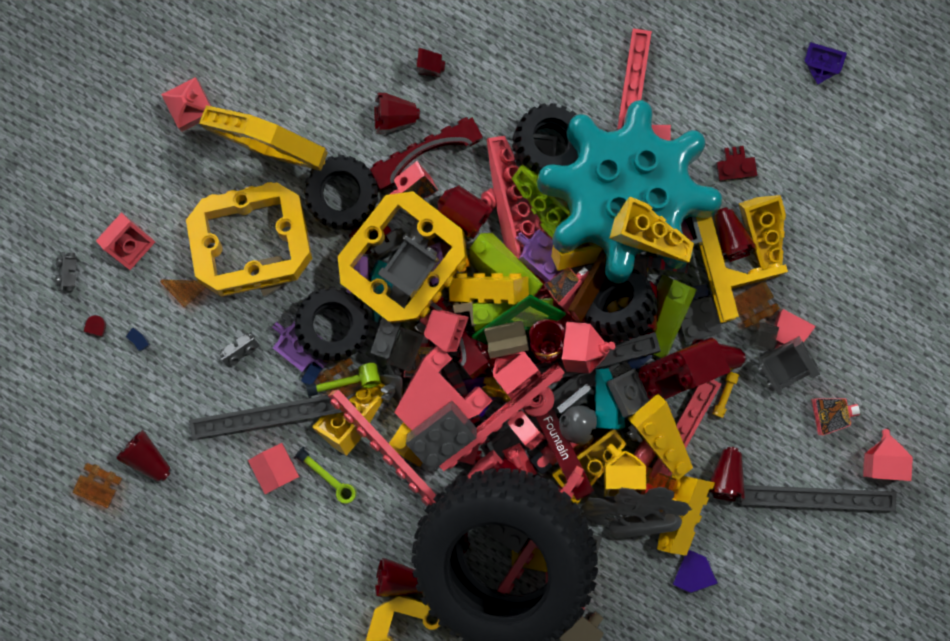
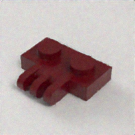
(736, 165)

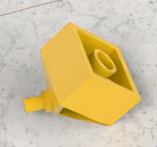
(624, 472)

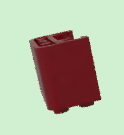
(684, 369)

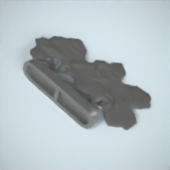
(641, 510)

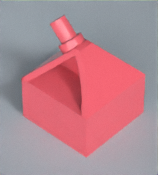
(186, 103)
(583, 348)
(515, 372)
(888, 460)

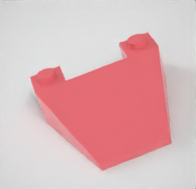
(431, 392)

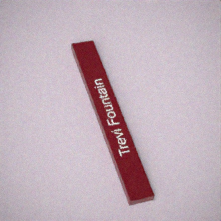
(563, 451)

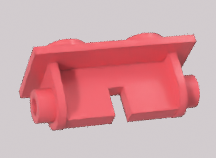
(519, 458)

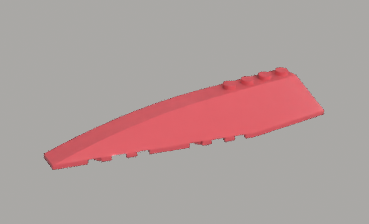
(515, 211)

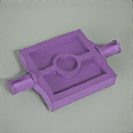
(537, 255)
(291, 350)

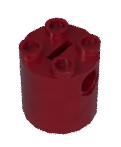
(464, 210)

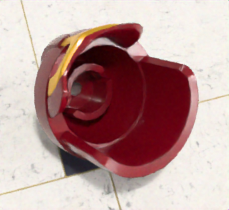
(547, 340)

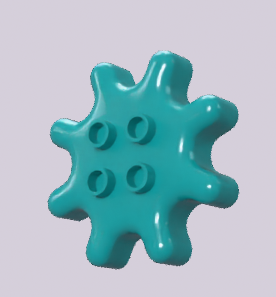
(623, 166)

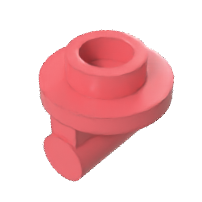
(489, 198)

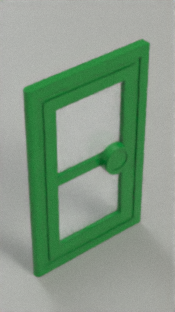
(527, 310)

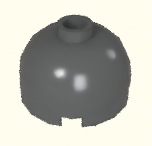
(577, 424)

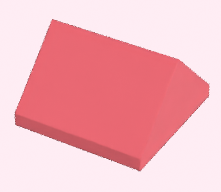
(273, 468)

